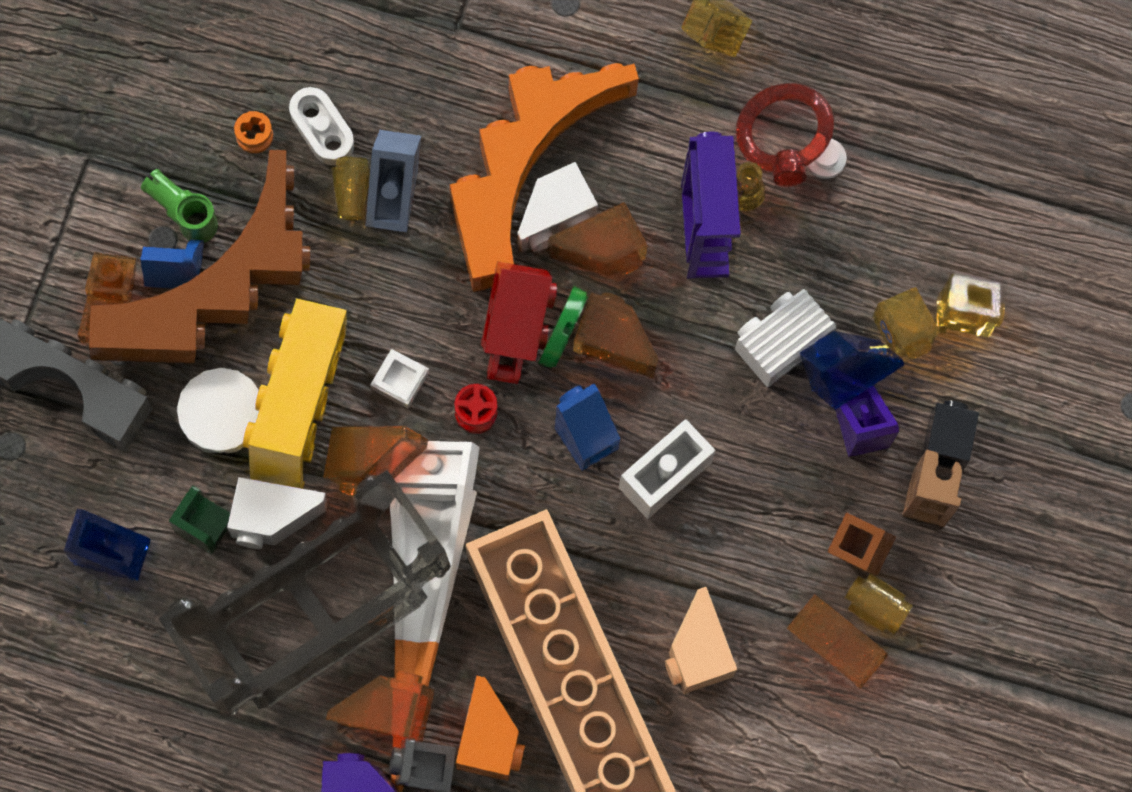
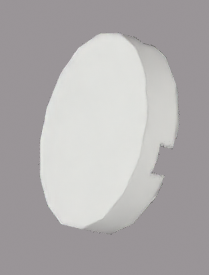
(217, 409)

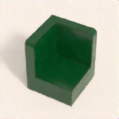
(200, 520)

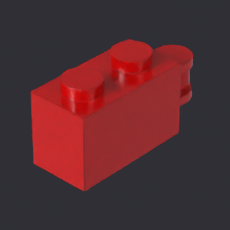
(516, 318)

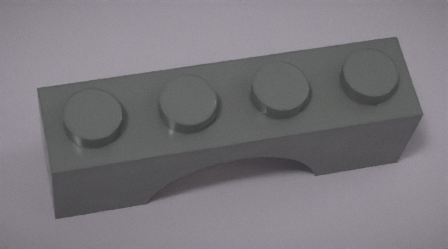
(110, 408)

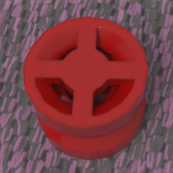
(475, 399)

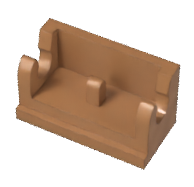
(930, 497)

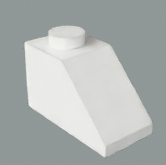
(271, 512)

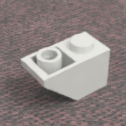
(555, 205)

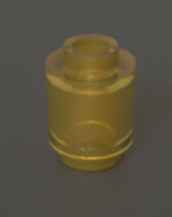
(878, 603)

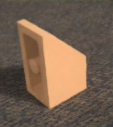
(700, 648)

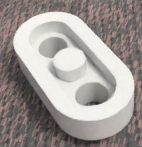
(324, 127)

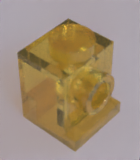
(969, 306)

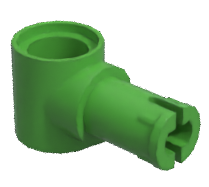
(181, 206)

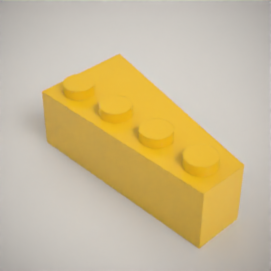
(295, 393)

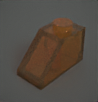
(602, 243)
(615, 335)
(369, 451)
(387, 707)

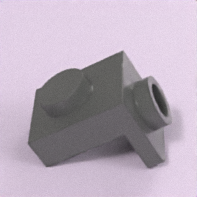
(423, 765)

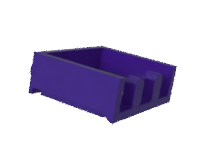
(709, 204)

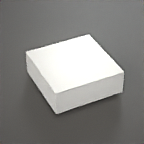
(399, 378)

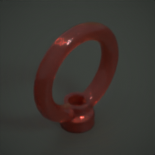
(789, 164)

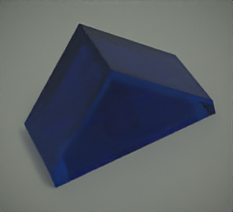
(105, 546)

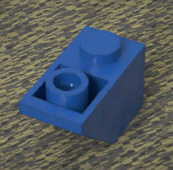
(586, 426)

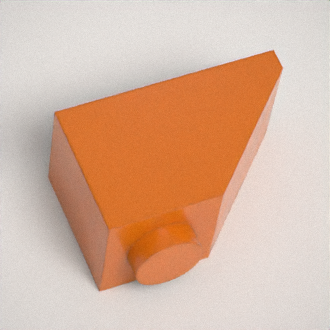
(489, 736)

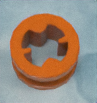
(245, 123)

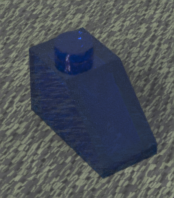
(847, 365)

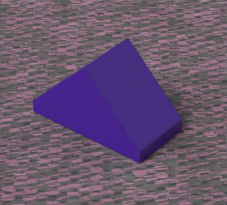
(866, 423)

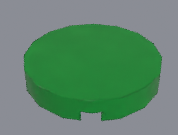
(563, 328)

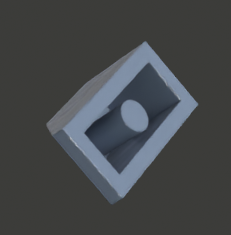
(392, 180)

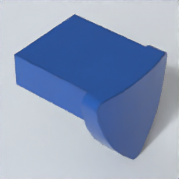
(171, 266)

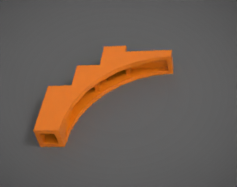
(510, 150)

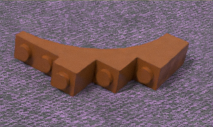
(166, 324)

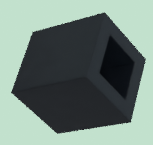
(951, 433)

